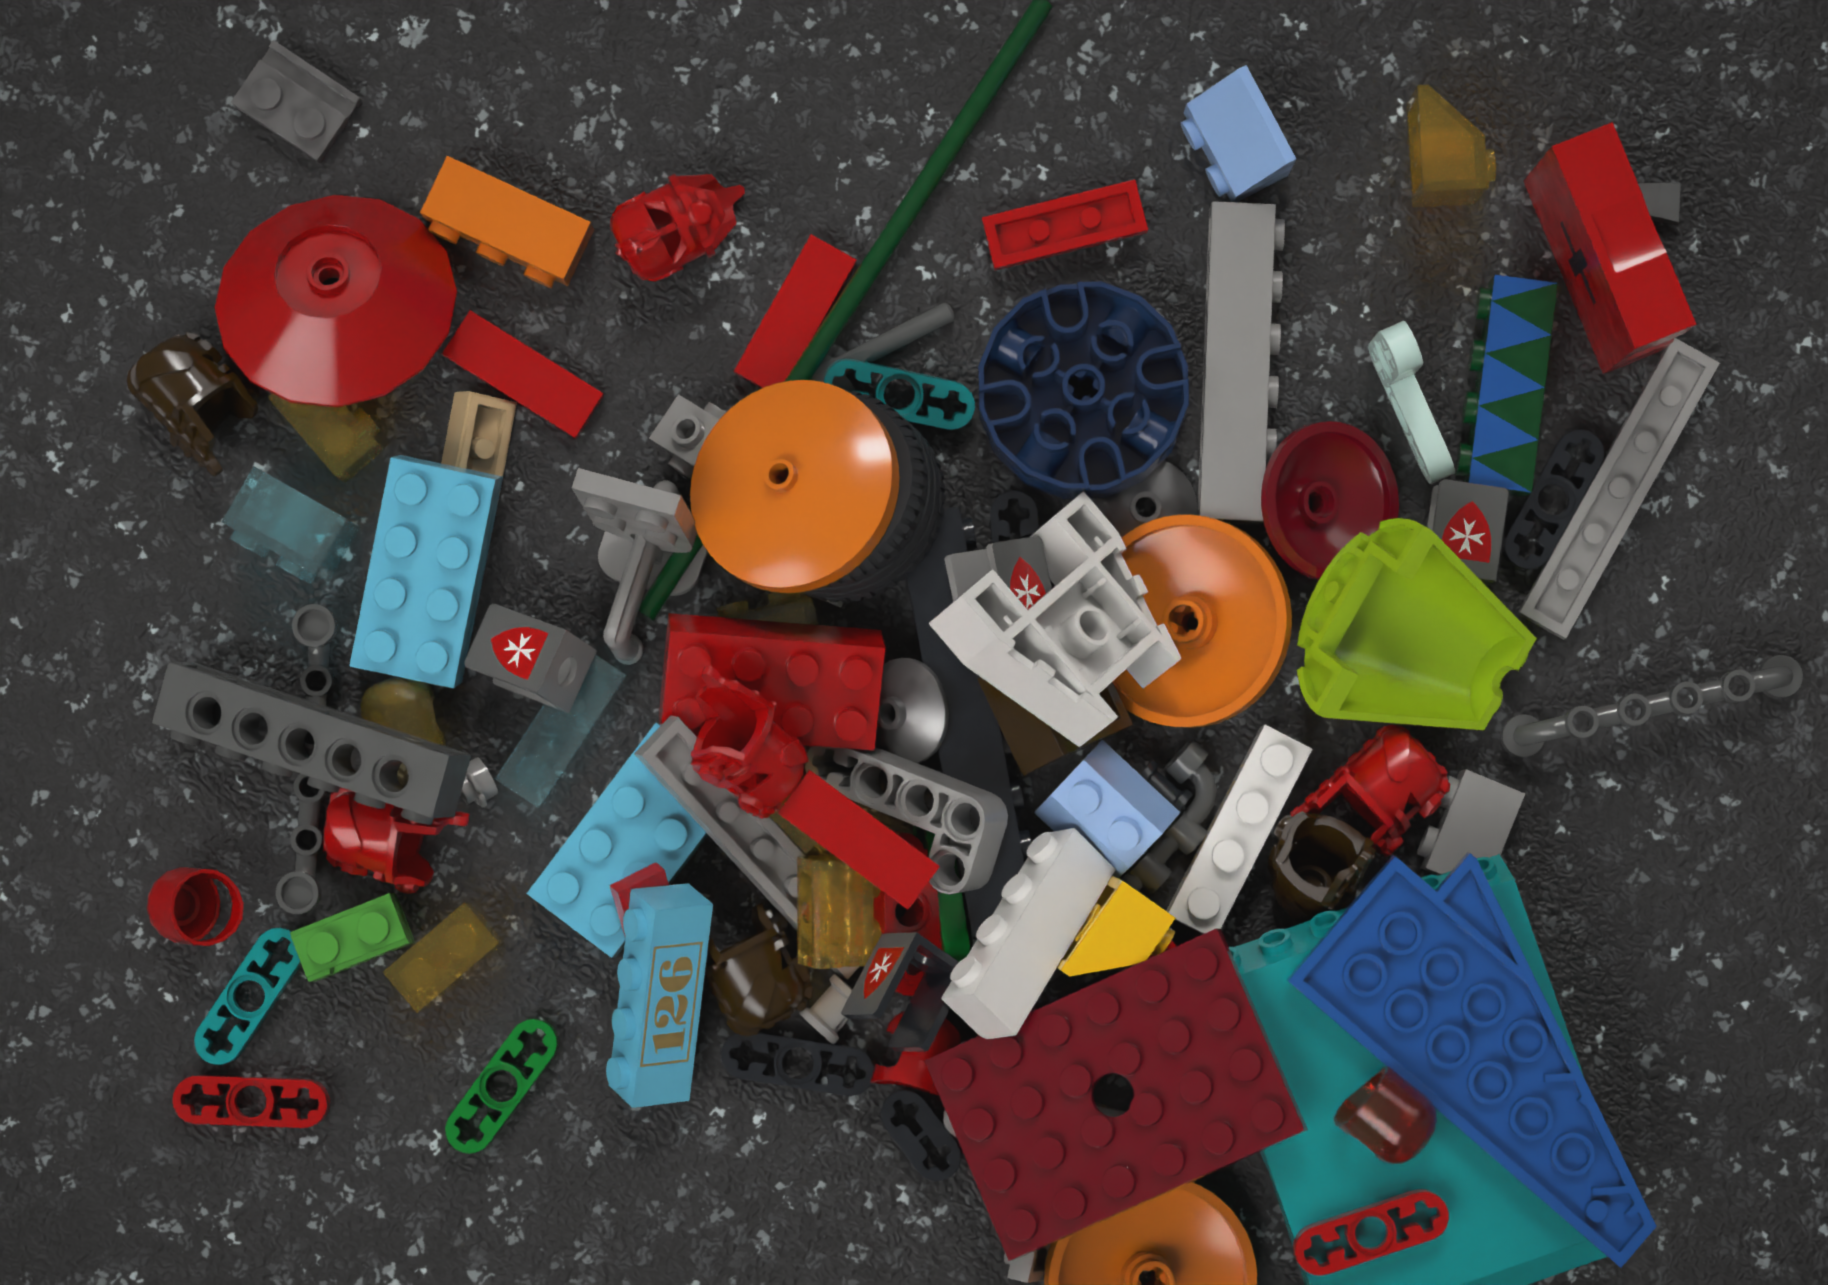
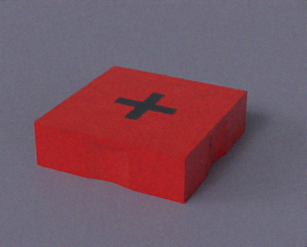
(1608, 248)

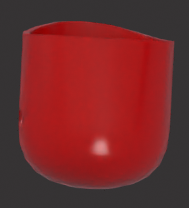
(171, 910)
(911, 1066)

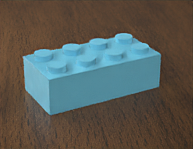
(426, 571)
(620, 834)

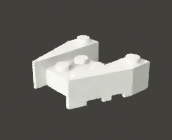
(1073, 637)

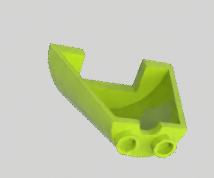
(1407, 634)

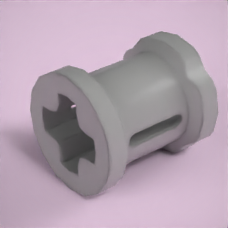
(826, 1011)

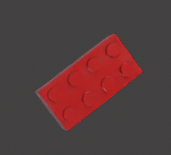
(816, 674)

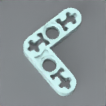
(1396, 361)

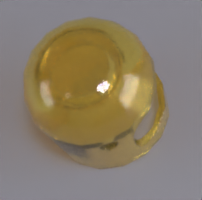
(403, 707)

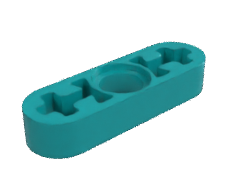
(940, 390)
(217, 1022)

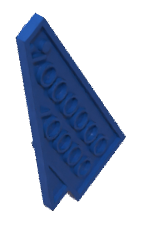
(1457, 1013)

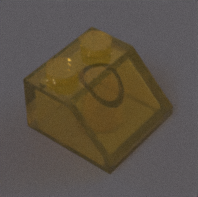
(1445, 153)

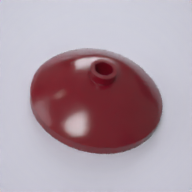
(1348, 488)

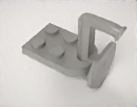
(639, 536)

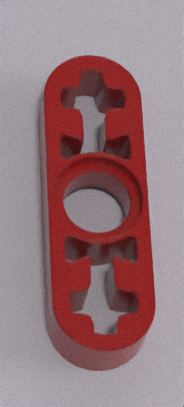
(212, 1086)
(1405, 1207)

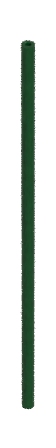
(882, 250)

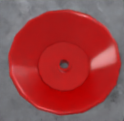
(344, 337)

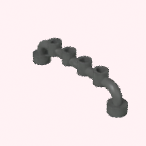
(1775, 677)
(1184, 831)
(299, 890)

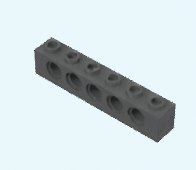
(433, 769)

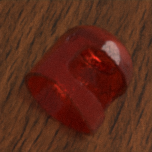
(1388, 1117)

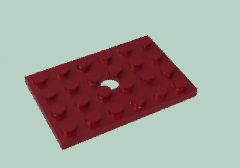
(1198, 1079)

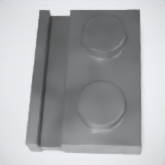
(296, 101)

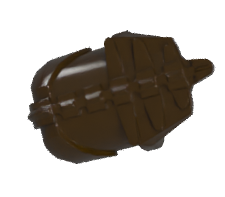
(191, 393)
(1321, 868)
(750, 976)

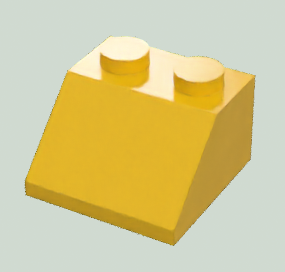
(1118, 932)

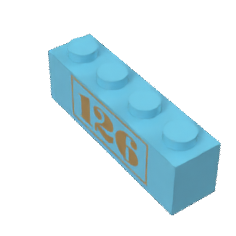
(659, 994)

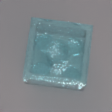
(291, 524)

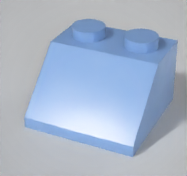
(1237, 137)
(1109, 808)

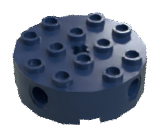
(1071, 339)

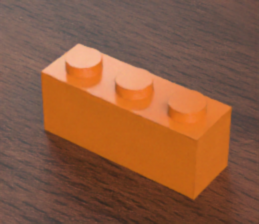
(506, 223)

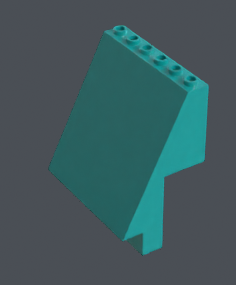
(1495, 1223)

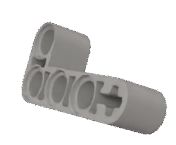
(905, 801)

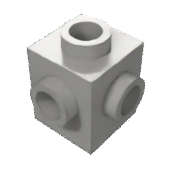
(684, 432)

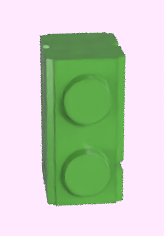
(352, 937)

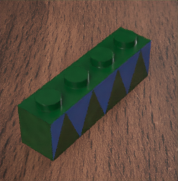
(1509, 383)

